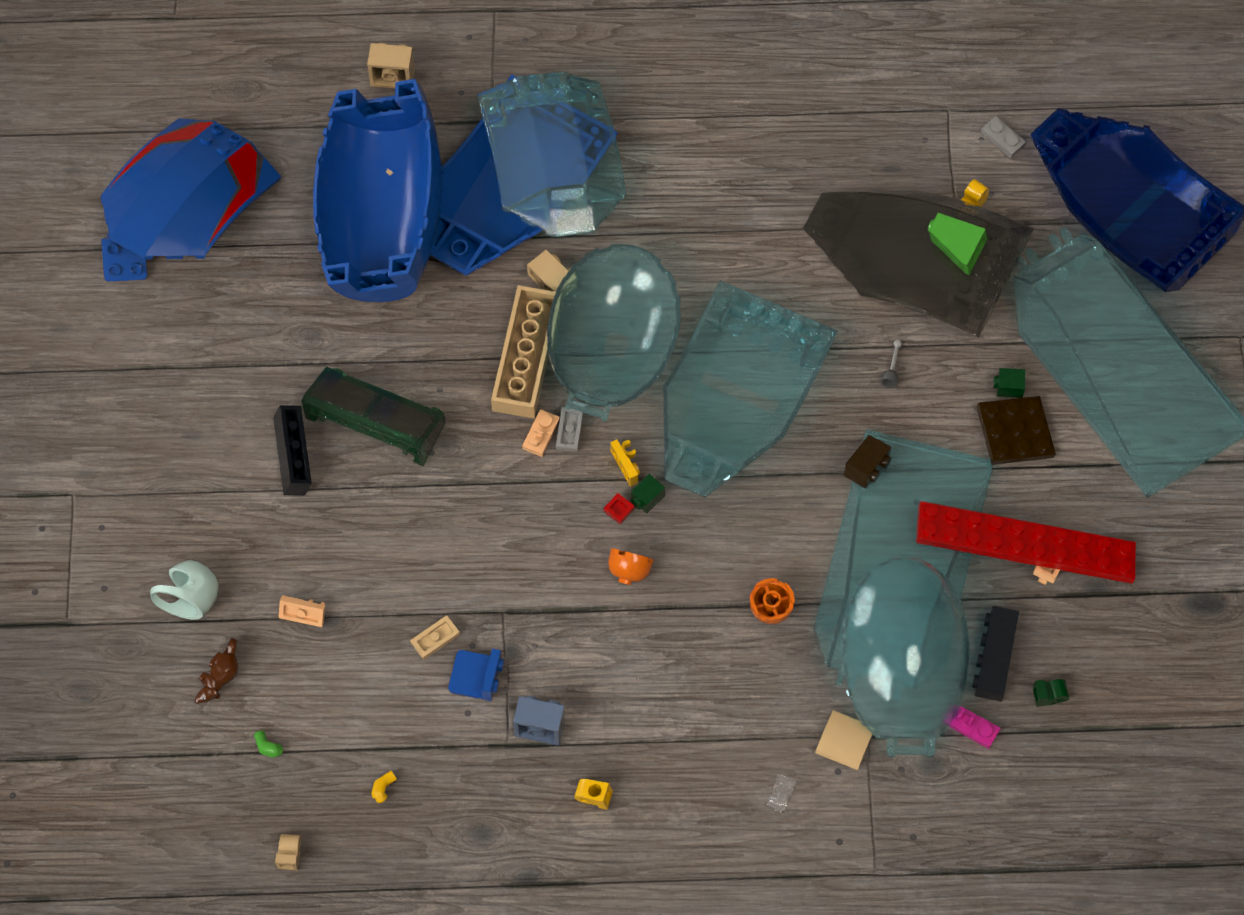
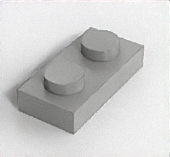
(1003, 137)
(569, 430)

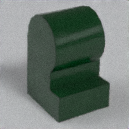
(1050, 692)

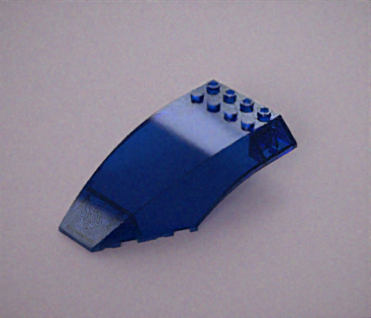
(1136, 195)

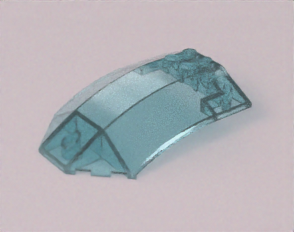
(554, 151)

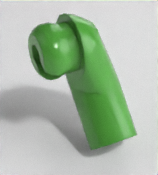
(265, 747)

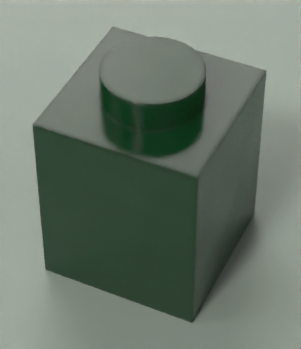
(1010, 382)
(647, 493)

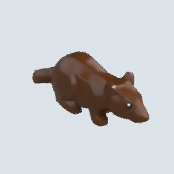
(223, 670)

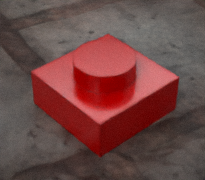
(619, 508)

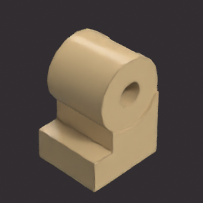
(288, 852)

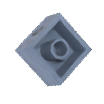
(539, 720)

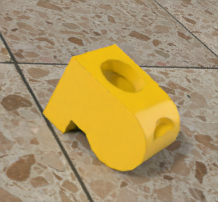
(976, 193)
(594, 793)

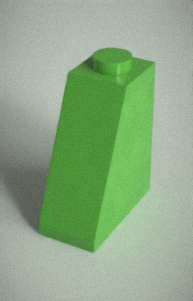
(958, 240)

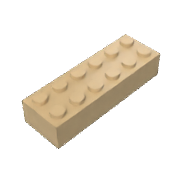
(523, 354)

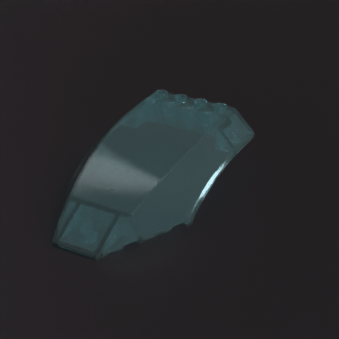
(737, 386)

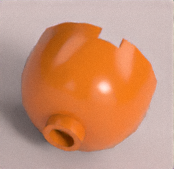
(629, 566)
(771, 601)

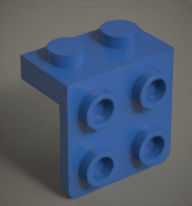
(121, 263)
(476, 674)

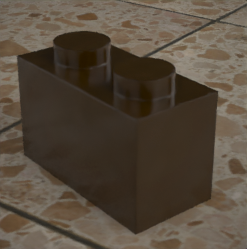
(868, 461)

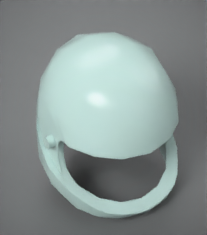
(194, 586)

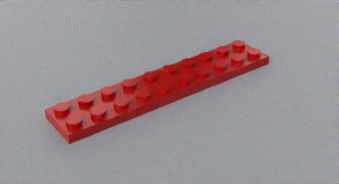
(1026, 542)

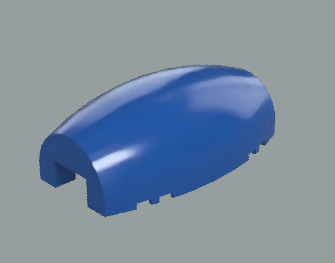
(369, 224)

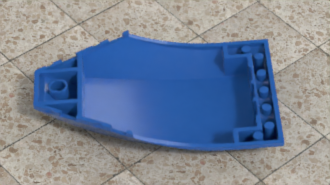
(471, 216)

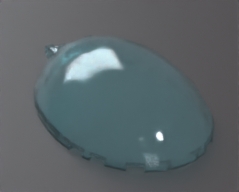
(612, 327)
(905, 653)

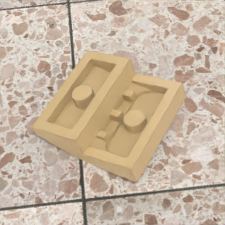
(844, 740)

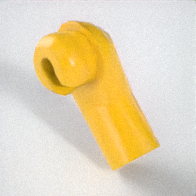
(380, 785)

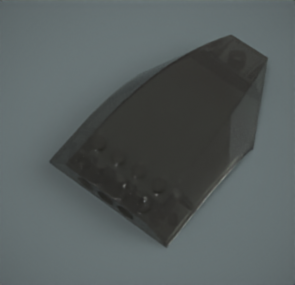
(888, 253)

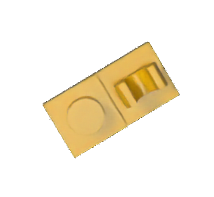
(623, 457)

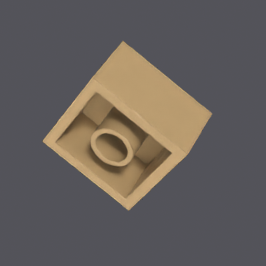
(389, 64)

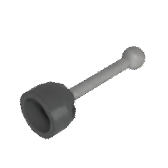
(890, 377)

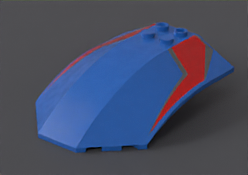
(184, 190)

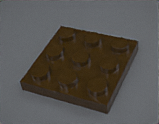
(1015, 430)

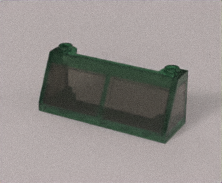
(374, 413)

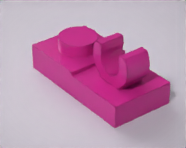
(974, 727)

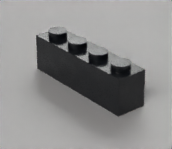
(292, 450)
(996, 653)

